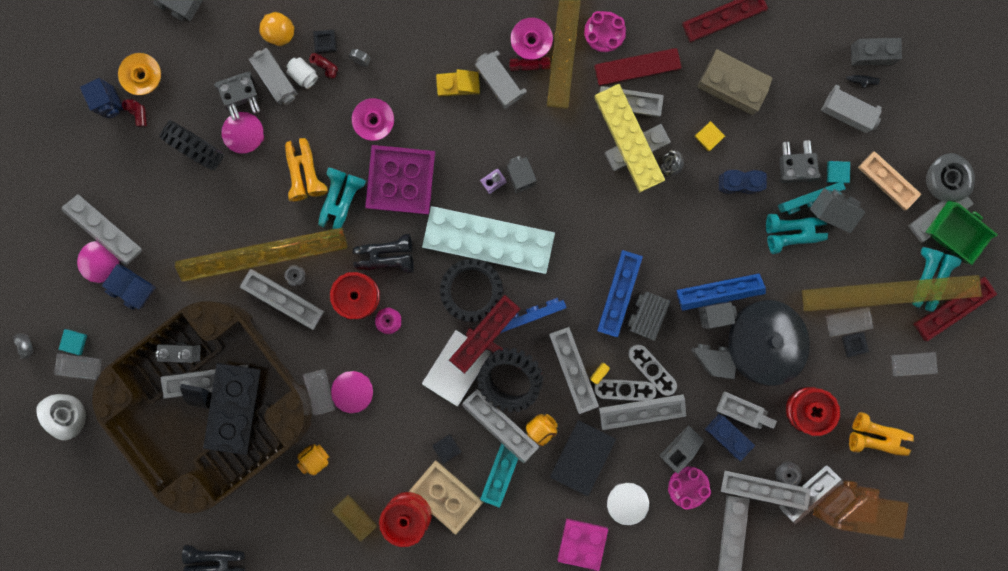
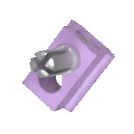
(496, 177)

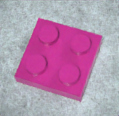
(582, 544)

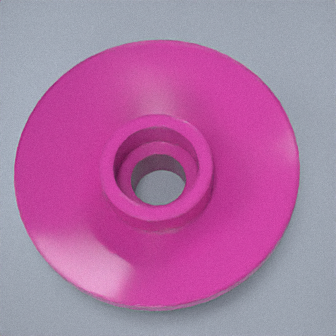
(534, 29)
(365, 111)

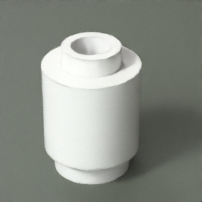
(301, 72)

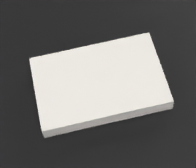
(446, 378)

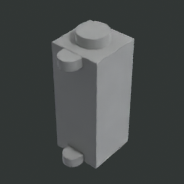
(273, 77)
(498, 79)
(851, 110)

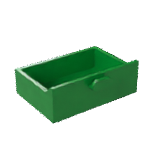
(961, 232)

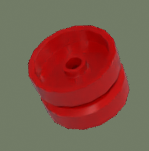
(351, 283)
(825, 413)
(405, 519)

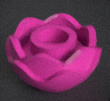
(394, 324)

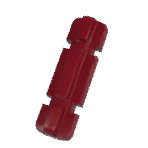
(525, 64)

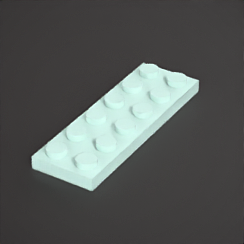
(488, 240)

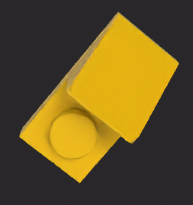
(458, 83)

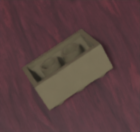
(735, 82)

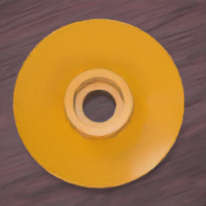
(132, 67)

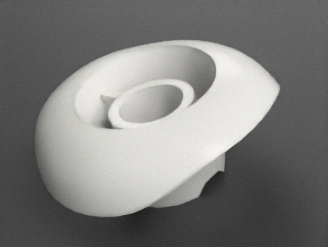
(62, 416)

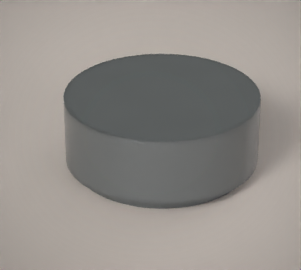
(359, 57)

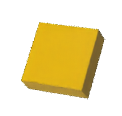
(709, 136)
(600, 372)

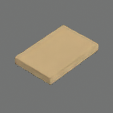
(447, 497)

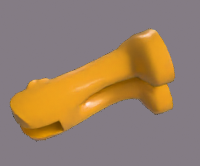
(314, 186)
(893, 436)

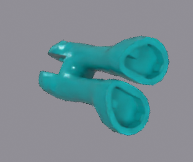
(329, 207)
(807, 236)
(933, 259)

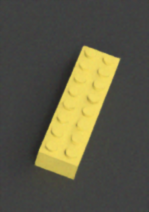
(629, 138)

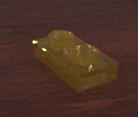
(354, 518)

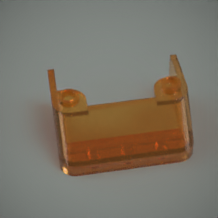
(863, 511)

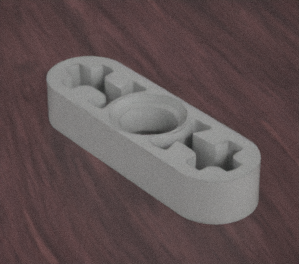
(661, 369)
(640, 396)

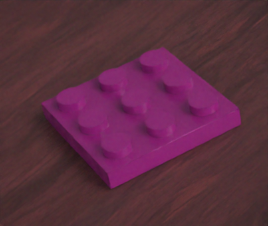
(400, 179)

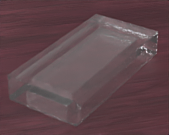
(849, 322)
(914, 364)
(77, 366)
(319, 392)

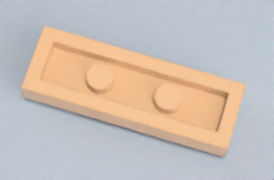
(889, 180)

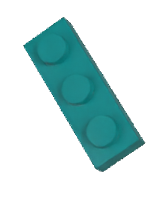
(793, 205)
(499, 477)

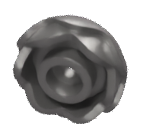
(672, 163)
(24, 345)
(788, 468)

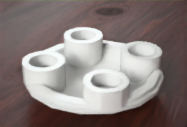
(628, 503)

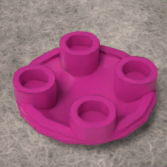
(605, 31)
(242, 134)
(96, 262)
(352, 392)
(689, 488)

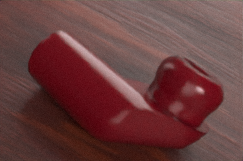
(325, 64)
(137, 110)

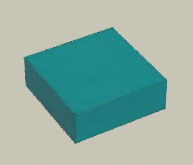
(838, 171)
(72, 342)

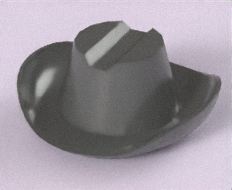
(950, 178)

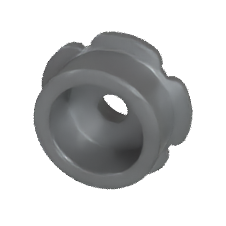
(294, 269)

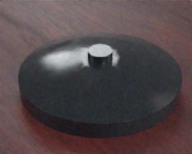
(769, 343)

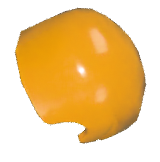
(276, 29)

